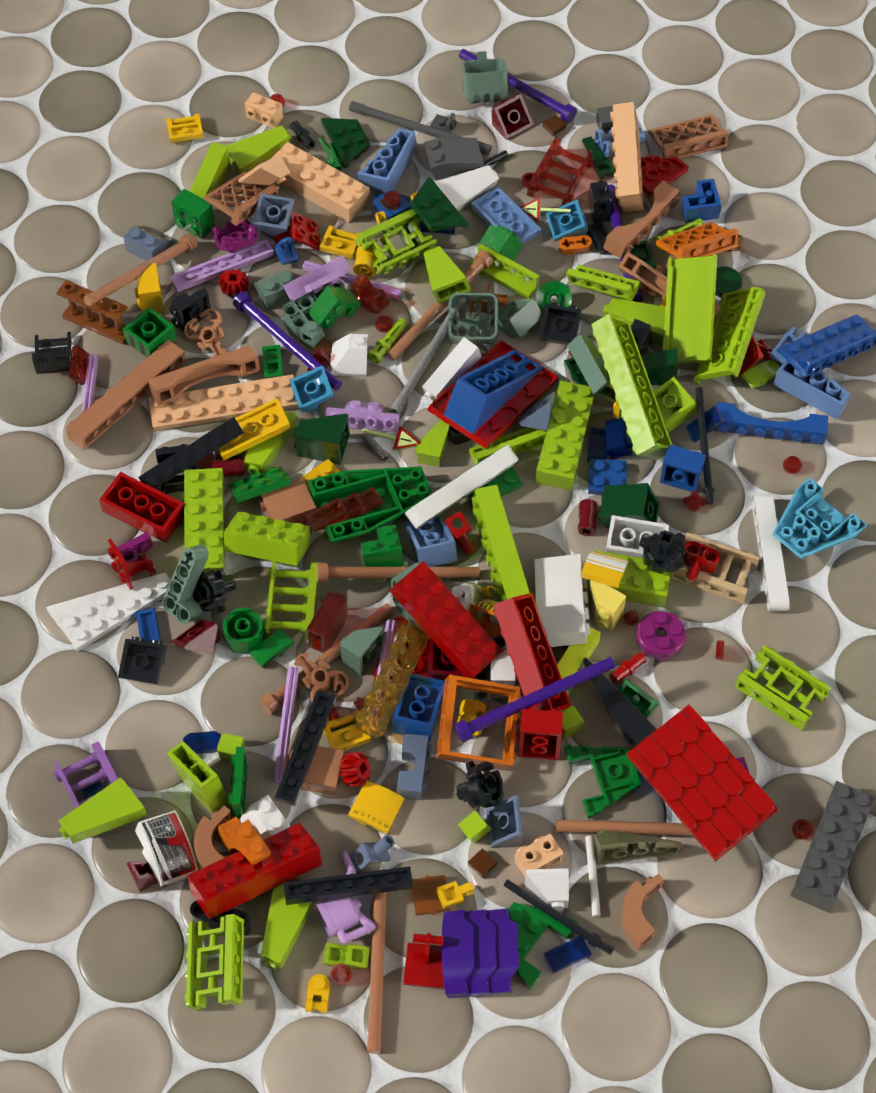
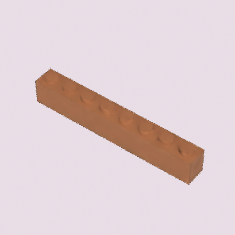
(123, 395)

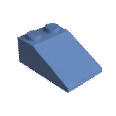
(432, 542)

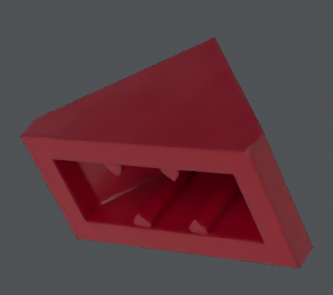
(141, 874)

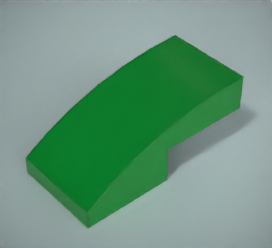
(272, 361)
(272, 646)

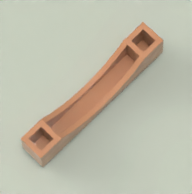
(623, 238)
(648, 276)
(233, 363)

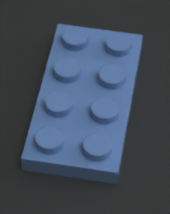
(500, 210)

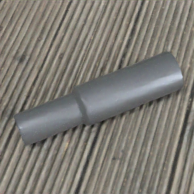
(375, 446)

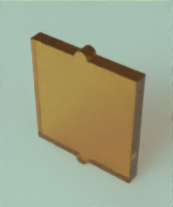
(425, 895)

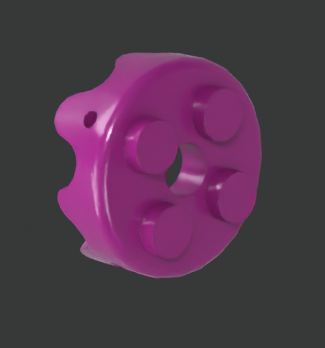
(235, 237)
(657, 646)

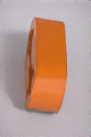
(575, 245)

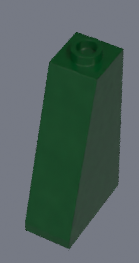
(661, 365)

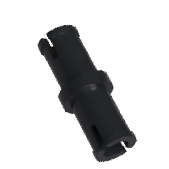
(302, 135)

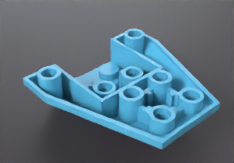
(813, 524)

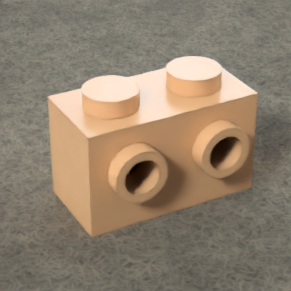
(263, 110)
(539, 855)

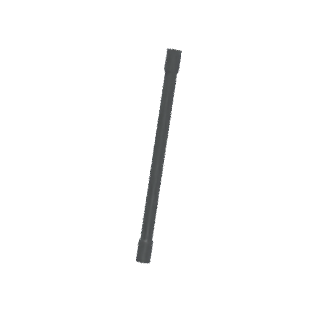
(365, 110)

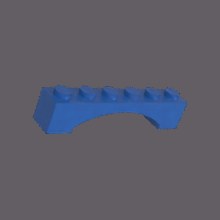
(810, 429)

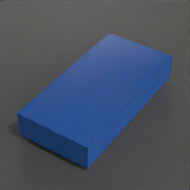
(148, 625)

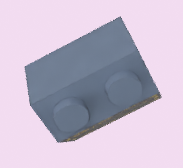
(146, 242)

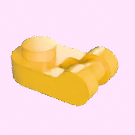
(318, 987)

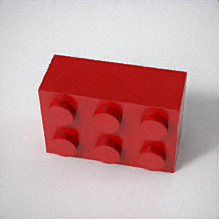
(540, 734)

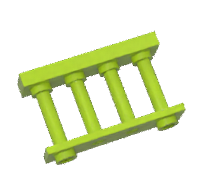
(308, 609)

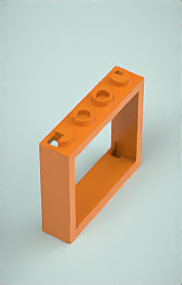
(511, 737)

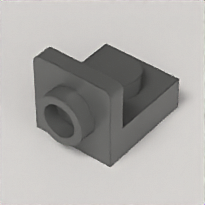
(444, 123)

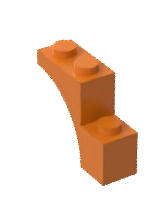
(244, 838)

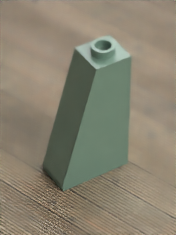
(592, 367)

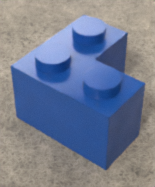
(703, 204)

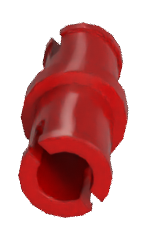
(627, 667)

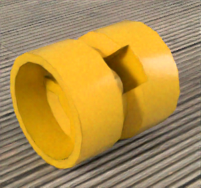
(364, 262)
(470, 710)

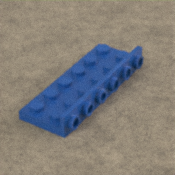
(829, 345)

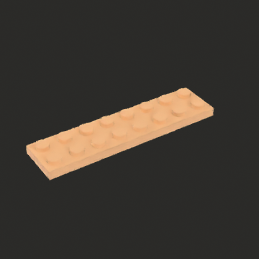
(221, 402)

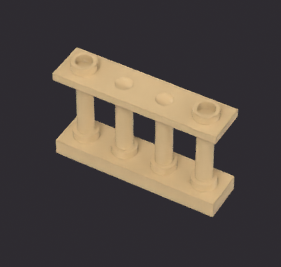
(718, 585)

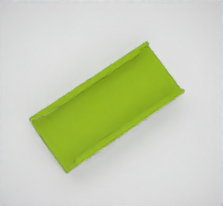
(690, 308)
(732, 333)

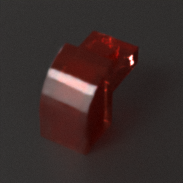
(372, 299)

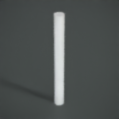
(593, 882)

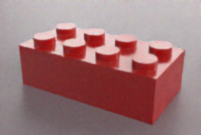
(142, 507)

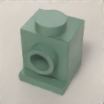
(312, 330)

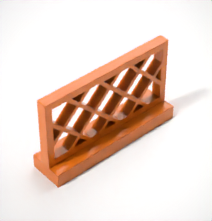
(700, 241)

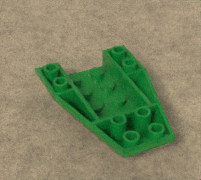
(397, 487)

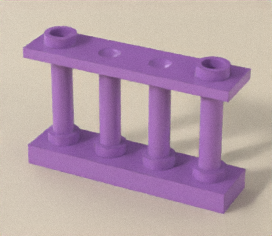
(105, 773)

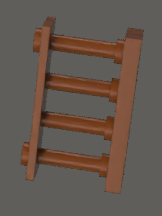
(92, 320)

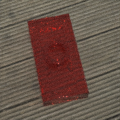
(78, 364)

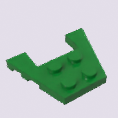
(612, 770)
(531, 926)

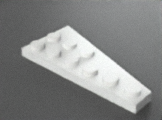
(98, 613)

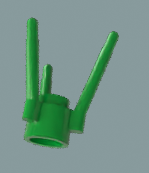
(334, 162)

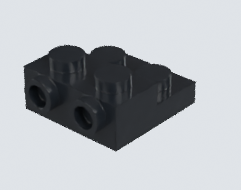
(188, 307)
(560, 323)
(142, 660)

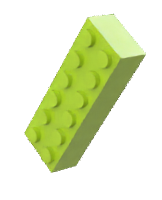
(565, 435)
(205, 513)

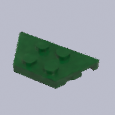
(346, 138)
(436, 209)

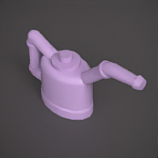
(343, 913)

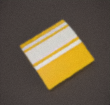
(604, 569)

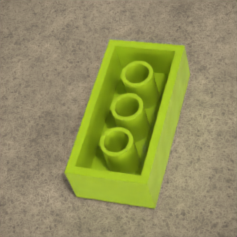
(267, 538)
(642, 584)

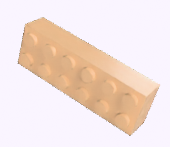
(627, 157)
(323, 183)

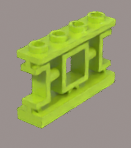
(392, 228)
(775, 699)
(229, 962)

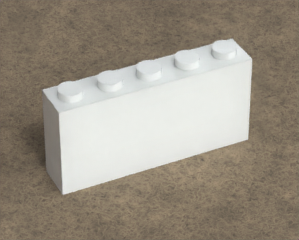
(562, 599)

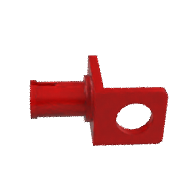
(461, 534)

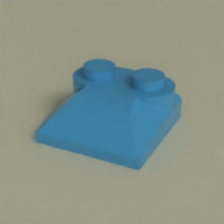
(568, 223)
(311, 389)

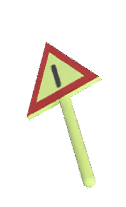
(534, 209)
(402, 440)

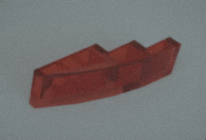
(344, 509)

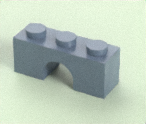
(412, 783)

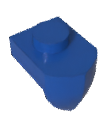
(286, 251)

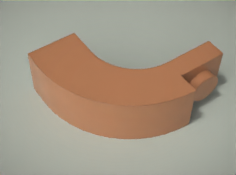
(206, 834)
(633, 922)

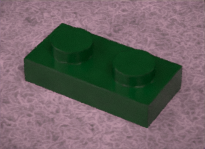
(644, 253)
(575, 372)

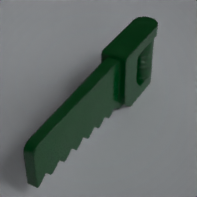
(600, 161)

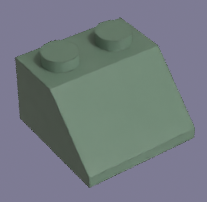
(271, 288)
(518, 317)
(361, 648)

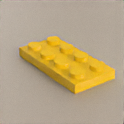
(258, 426)

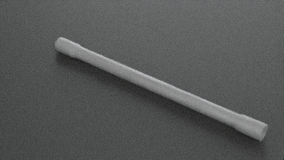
(401, 400)

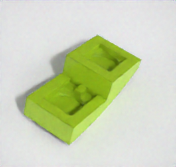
(761, 373)
(352, 955)

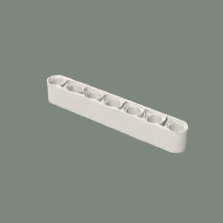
(461, 486)
(770, 553)

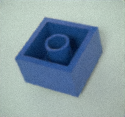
(682, 468)

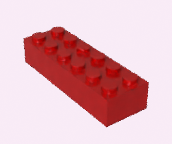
(445, 620)
(529, 649)
(237, 881)

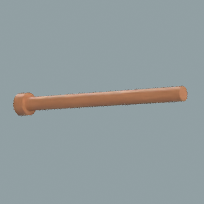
(186, 244)
(483, 260)
(324, 572)
(270, 702)
(644, 828)
(377, 972)

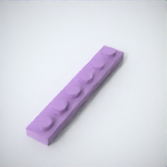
(217, 266)

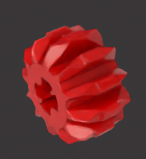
(233, 282)
(355, 769)

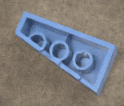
(390, 162)
(814, 389)

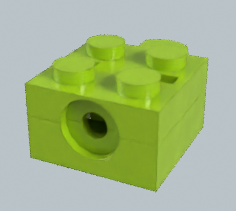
(674, 404)

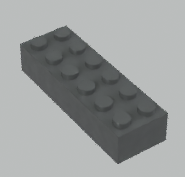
(832, 846)

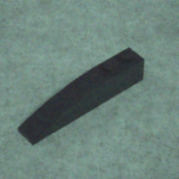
(621, 710)

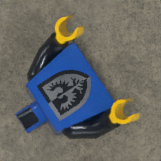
(381, 212)

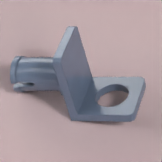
(373, 852)

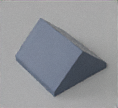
(273, 214)
(539, 414)
(505, 823)

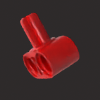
(700, 559)

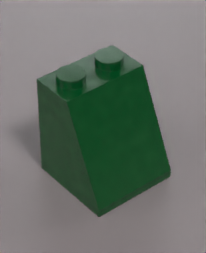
(323, 438)
(628, 501)

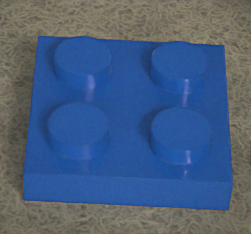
(604, 473)

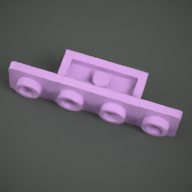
(316, 278)
(367, 416)

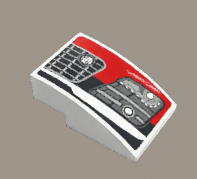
(166, 847)

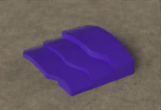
(479, 952)

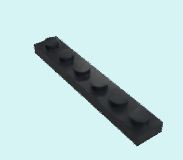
(192, 453)
(305, 748)
(348, 885)

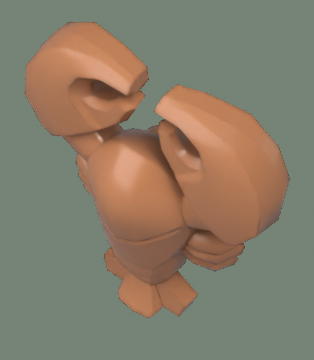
(209, 335)
(319, 678)

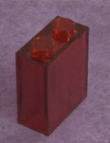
(327, 622)

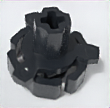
(664, 550)
(213, 587)
(481, 786)

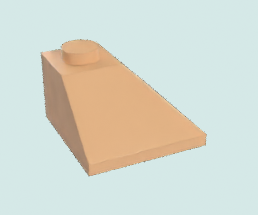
(267, 173)

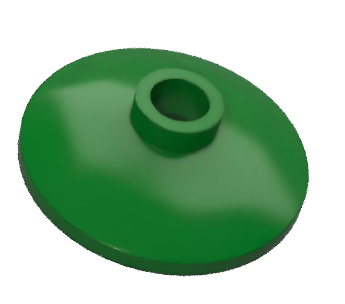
(550, 289)

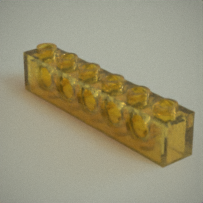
(416, 640)

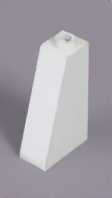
(468, 186)
(452, 368)

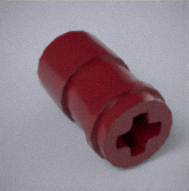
(230, 467)
(587, 517)

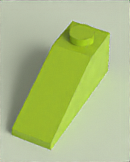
(433, 445)

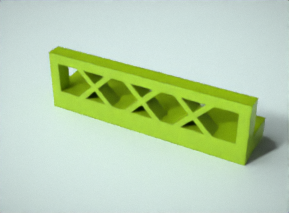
(507, 277)
(603, 284)
(521, 443)

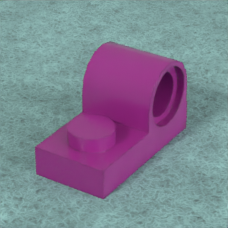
(136, 546)

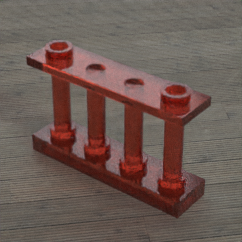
(549, 161)

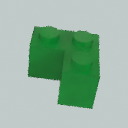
(502, 241)
(332, 304)
(384, 551)

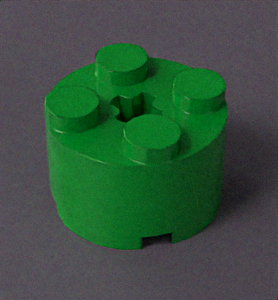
(243, 630)

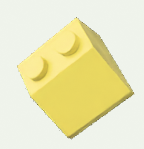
(606, 605)

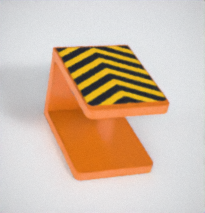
(492, 628)

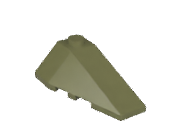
(623, 846)

